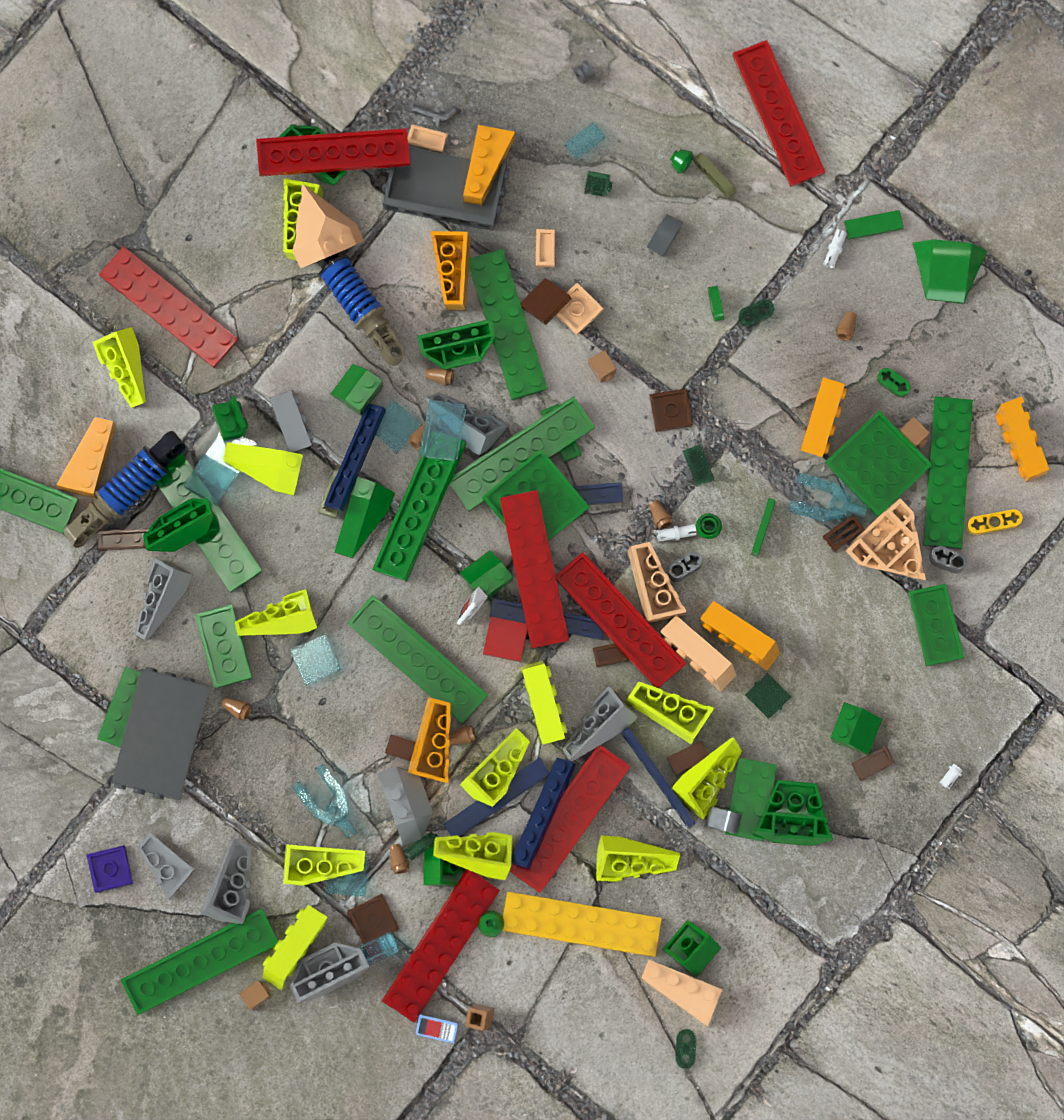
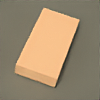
(427, 138)
(545, 247)

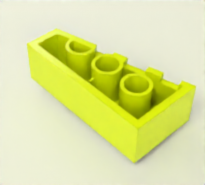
(292, 198)
(543, 702)
(669, 710)
(294, 946)

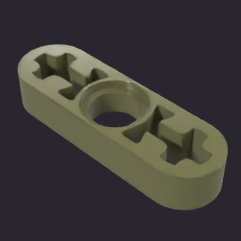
(714, 175)

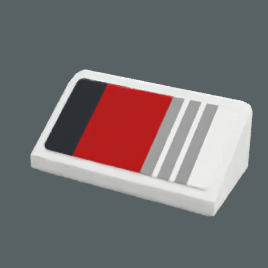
(472, 605)

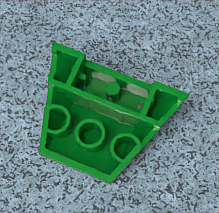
(948, 268)
(794, 815)

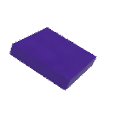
(109, 869)

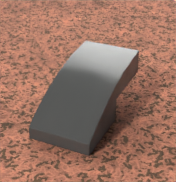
(664, 235)

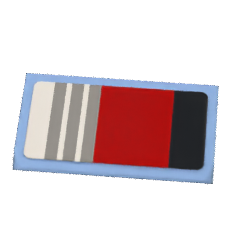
(436, 1029)

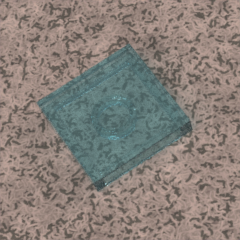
(396, 427)
(210, 479)
(315, 660)
(350, 884)

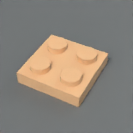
(579, 310)

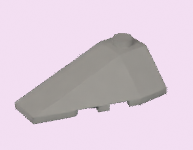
(478, 430)
(165, 589)
(606, 720)
(230, 889)

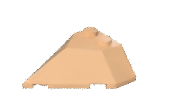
(321, 230)
(890, 543)

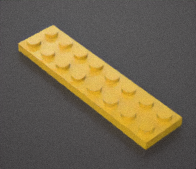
(581, 924)

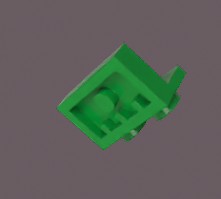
(230, 419)

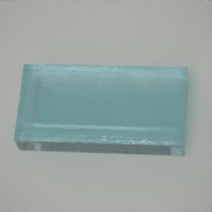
(584, 141)

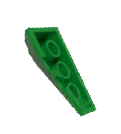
(365, 511)

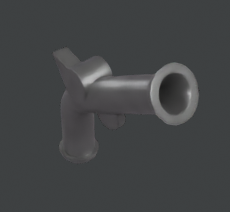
(434, 114)

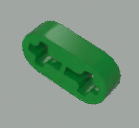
(715, 302)
(896, 378)

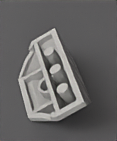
(407, 803)
(327, 971)

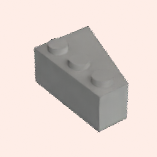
(291, 420)

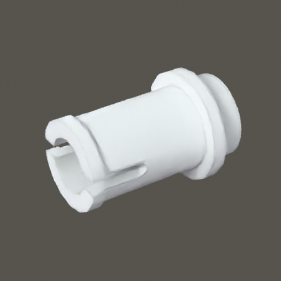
(951, 776)

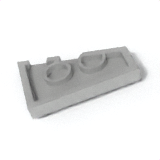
(165, 865)

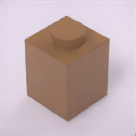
(602, 367)
(915, 433)
(255, 994)
(479, 1017)

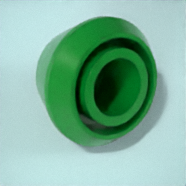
(681, 160)
(714, 527)
(487, 929)

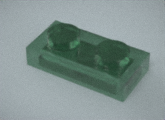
(698, 465)

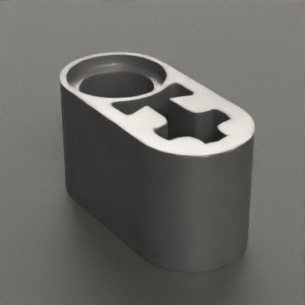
(945, 552)
(692, 568)
(723, 820)

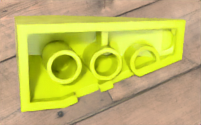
(122, 357)
(269, 466)
(289, 616)
(493, 776)
(702, 783)
(481, 854)
(625, 857)
(314, 864)

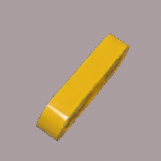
(1007, 514)

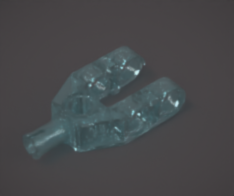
(820, 513)
(324, 815)

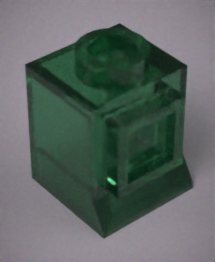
(598, 184)

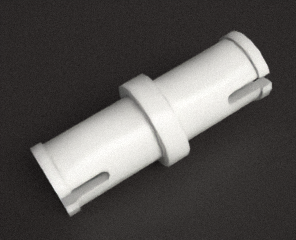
(835, 248)
(676, 533)

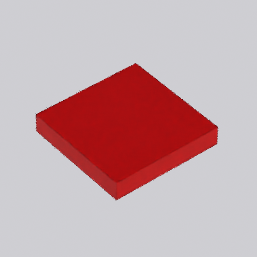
(505, 639)

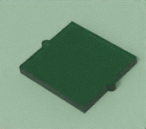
(768, 696)
(420, 846)

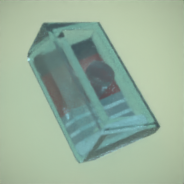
(380, 948)

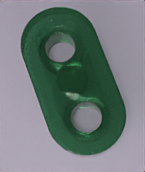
(755, 313)
(685, 1049)

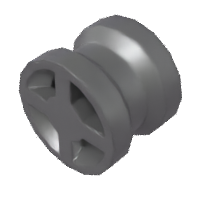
(584, 71)

